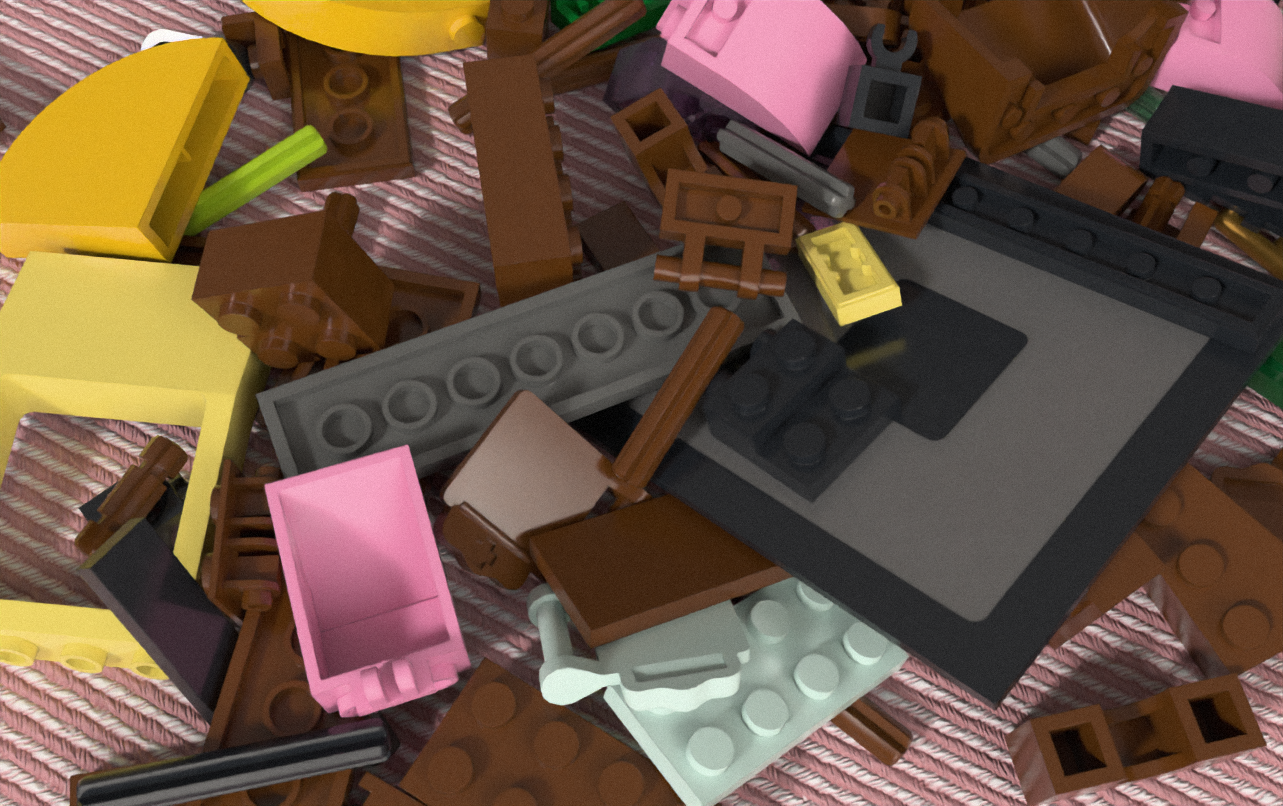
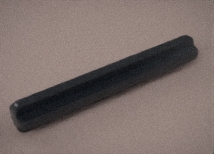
(239, 767)

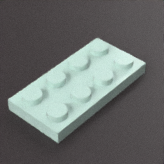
(801, 673)

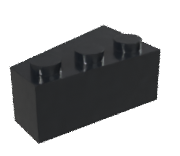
(1219, 153)

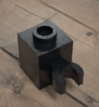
(880, 95)

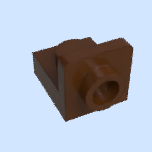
(265, 49)

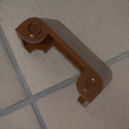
(1040, 66)

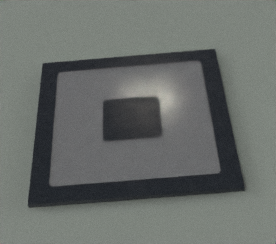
(1019, 454)

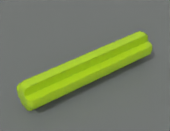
(256, 177)

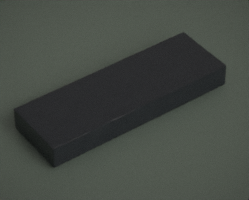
(164, 611)

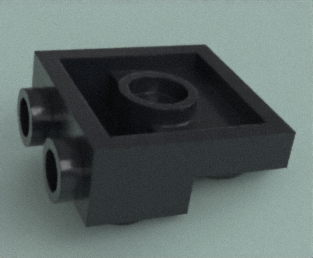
(798, 409)

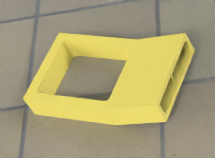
(130, 348)

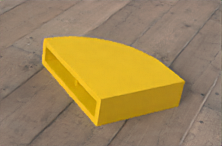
(381, 25)
(121, 155)

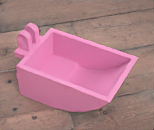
(1228, 51)
(765, 60)
(366, 584)

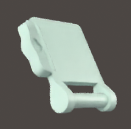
(659, 667)

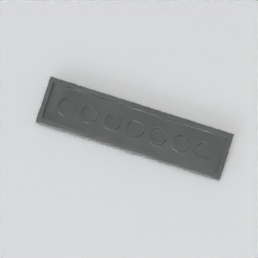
(567, 346)

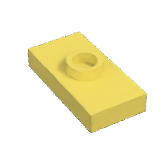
(848, 273)

